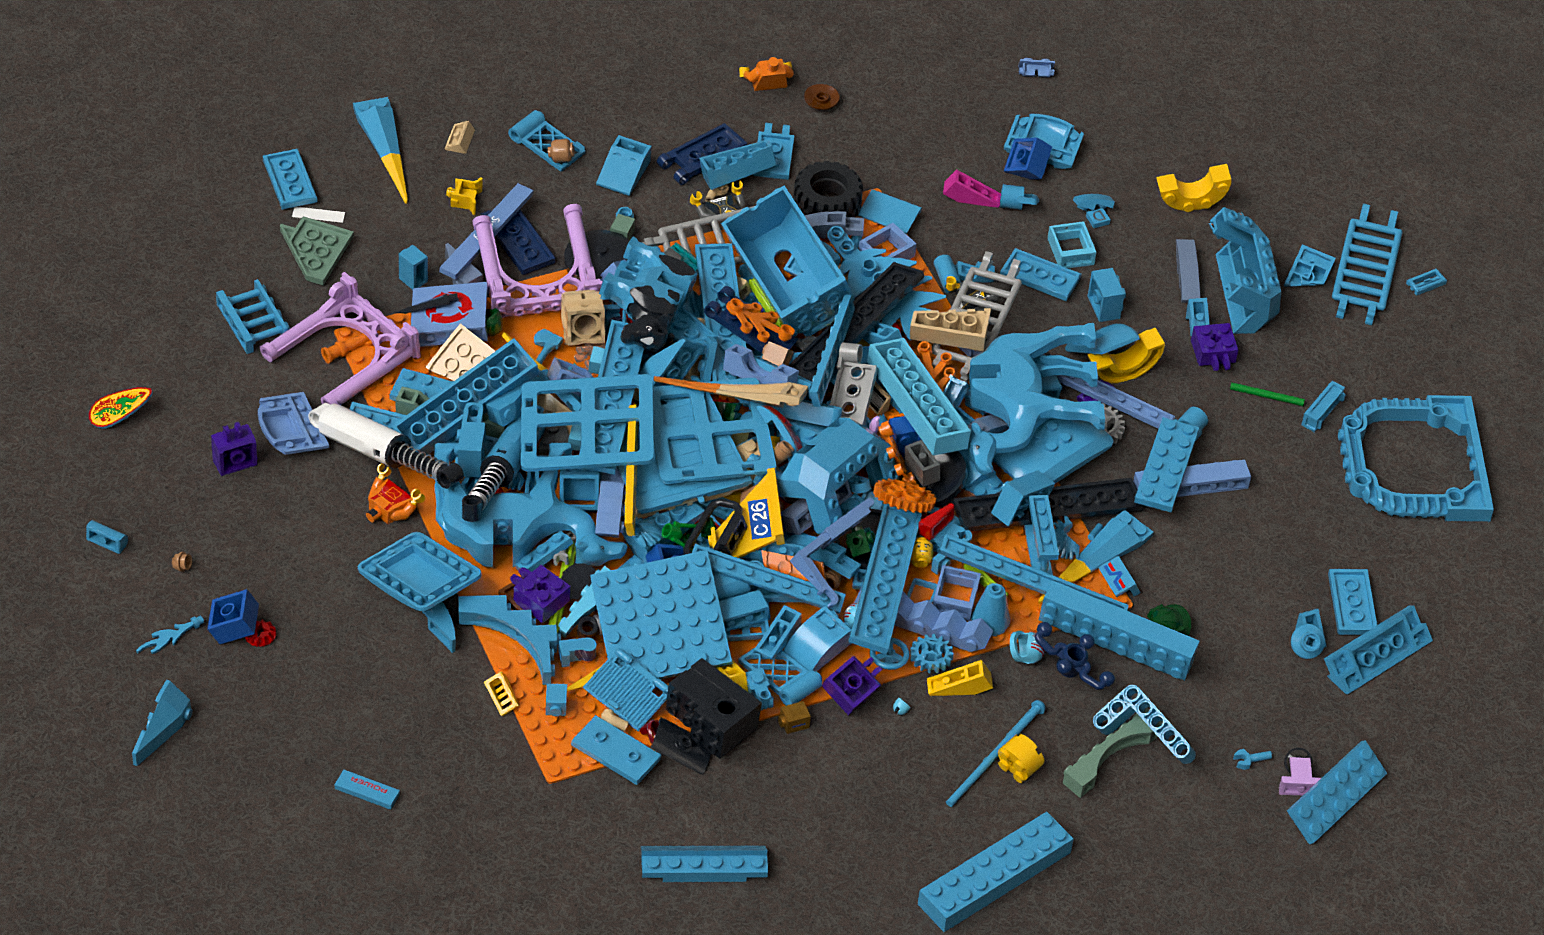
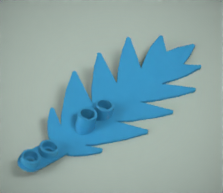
(867, 268)

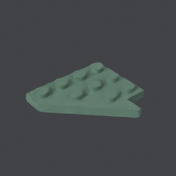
(316, 247)

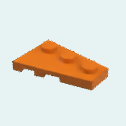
(782, 564)

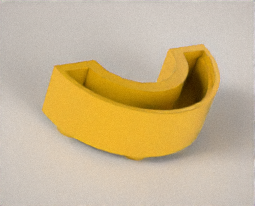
(1198, 194)
(1132, 362)

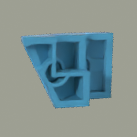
(1309, 268)

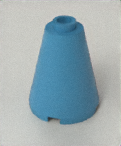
(993, 609)

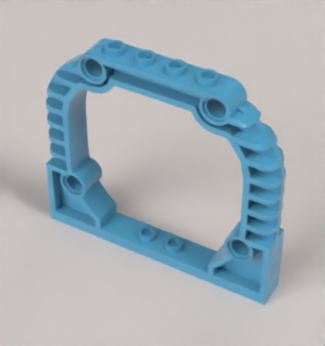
(1452, 412)

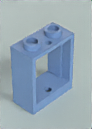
(892, 233)
(559, 371)
(967, 579)

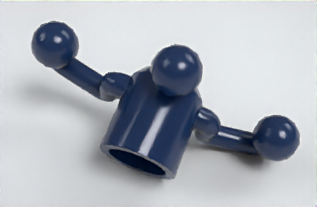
(1073, 657)

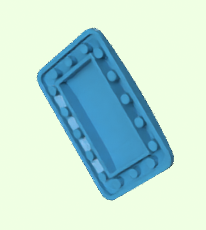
(1056, 449)
(419, 571)

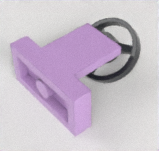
(1301, 774)

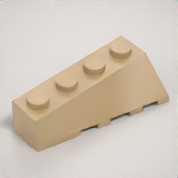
(951, 328)

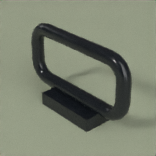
(732, 533)

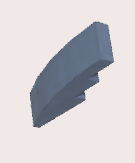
(1187, 269)

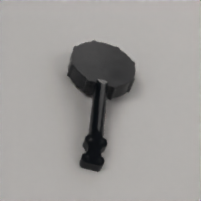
(577, 577)

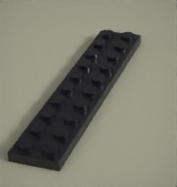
(869, 311)
(1068, 500)

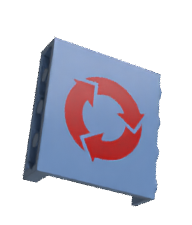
(439, 323)

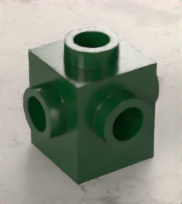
(860, 540)

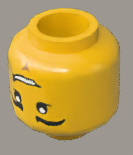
(922, 552)

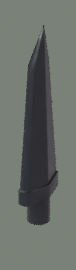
(435, 302)

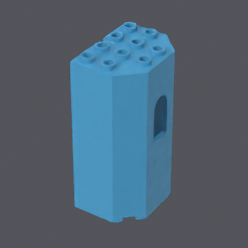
(778, 226)

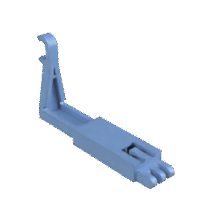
(829, 535)

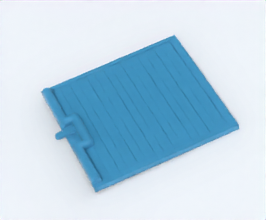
(684, 453)

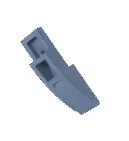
(823, 221)

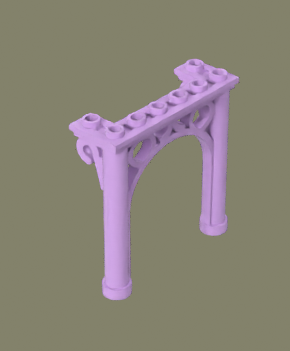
(544, 299)
(342, 301)

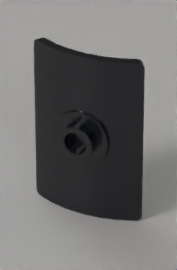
(680, 746)

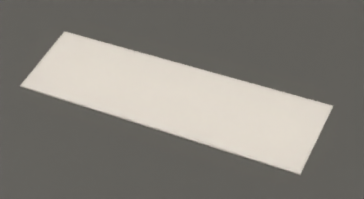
(318, 214)

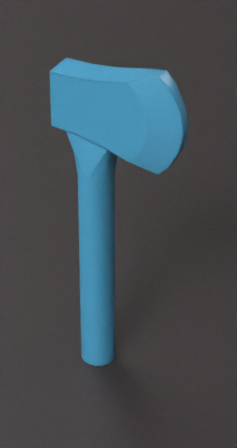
(549, 342)

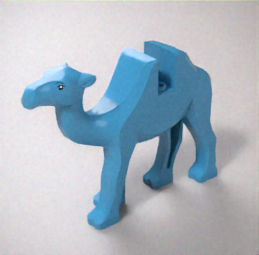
(1009, 385)
(519, 517)

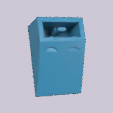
(624, 165)

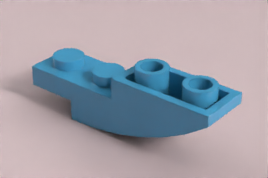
(832, 555)

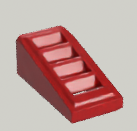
(935, 522)

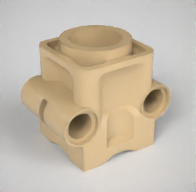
(582, 317)

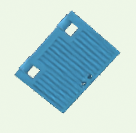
(627, 689)

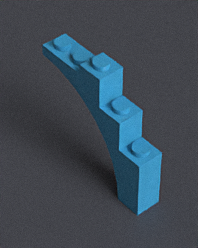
(496, 613)

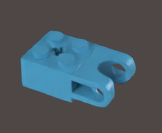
(472, 441)

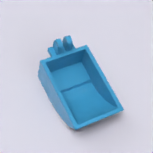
(819, 639)

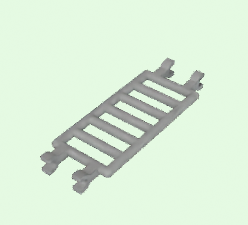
(663, 240)
(1003, 309)

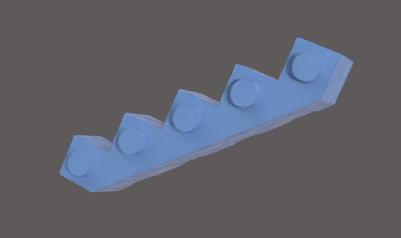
(610, 505)
(927, 619)

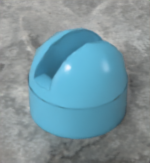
(900, 704)

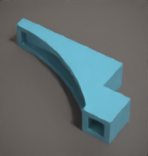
(580, 609)

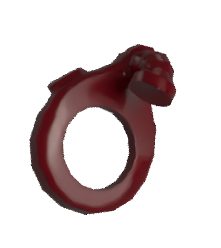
(652, 725)

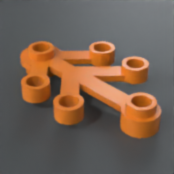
(766, 319)
(926, 353)
(886, 430)

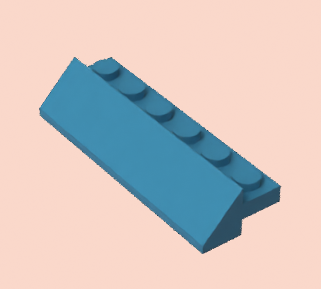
(1377, 650)
(704, 863)

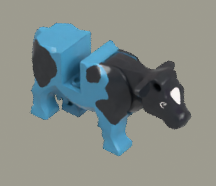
(649, 293)

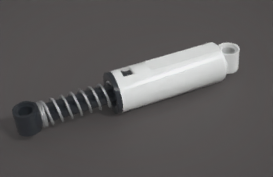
(380, 443)

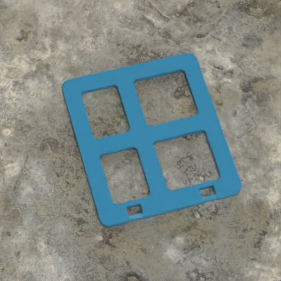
(587, 418)
(704, 431)

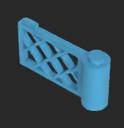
(531, 128)
(795, 687)

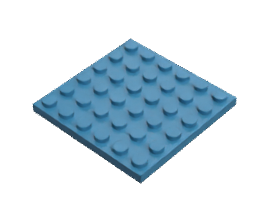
(663, 614)

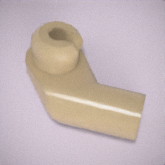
(720, 191)
(608, 716)

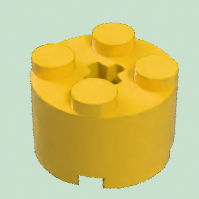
(1020, 757)

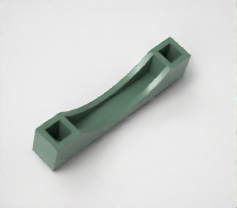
(410, 399)
(1082, 775)

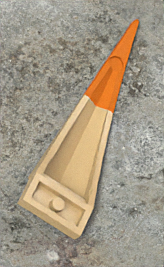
(768, 394)

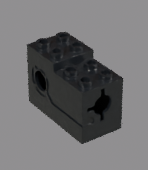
(713, 707)

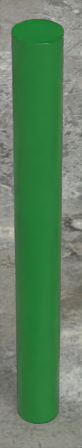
(1267, 394)

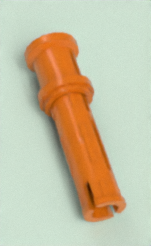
(341, 348)

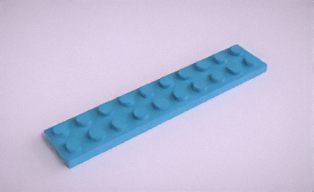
(715, 271)
(617, 360)
(884, 579)

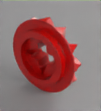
(266, 637)

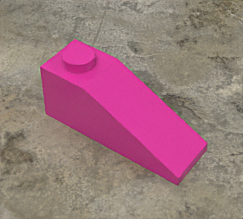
(970, 191)

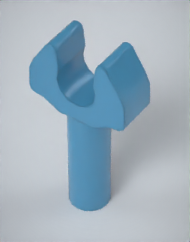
(1249, 758)

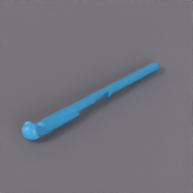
(1037, 707)

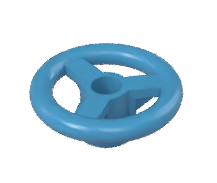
(889, 660)

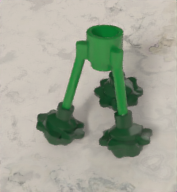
(674, 533)

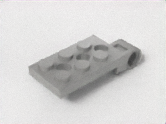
(849, 361)

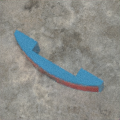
(785, 428)

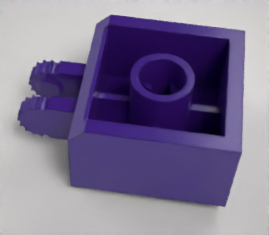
(1214, 345)
(234, 449)
(540, 592)
(852, 672)

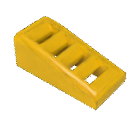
(491, 683)

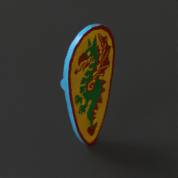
(118, 406)

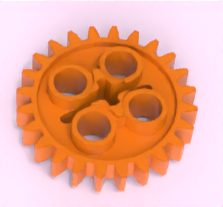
(904, 495)

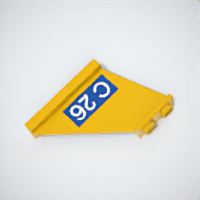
(762, 516)

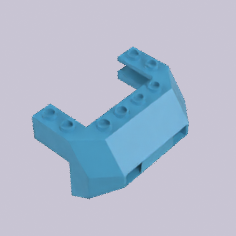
(1246, 272)
(829, 463)

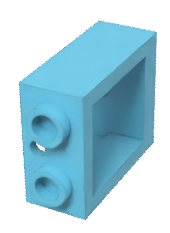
(1076, 257)

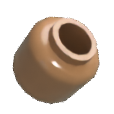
(561, 150)

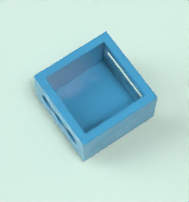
(580, 485)

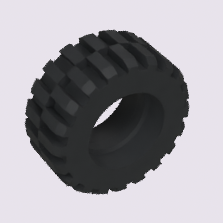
(828, 178)

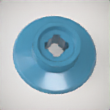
(1300, 637)

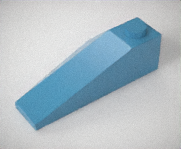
(681, 514)
(168, 718)

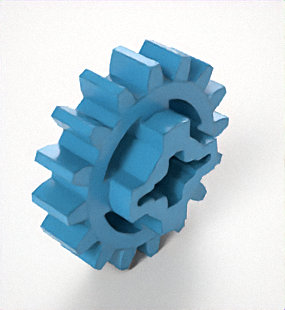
(931, 653)

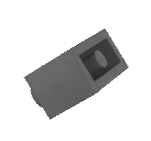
(922, 463)

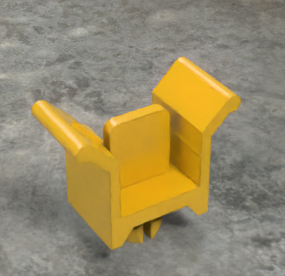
(465, 193)

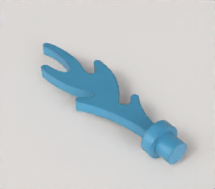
(166, 635)

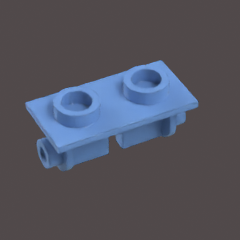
(1044, 67)

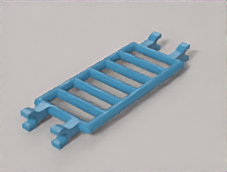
(1345, 258)

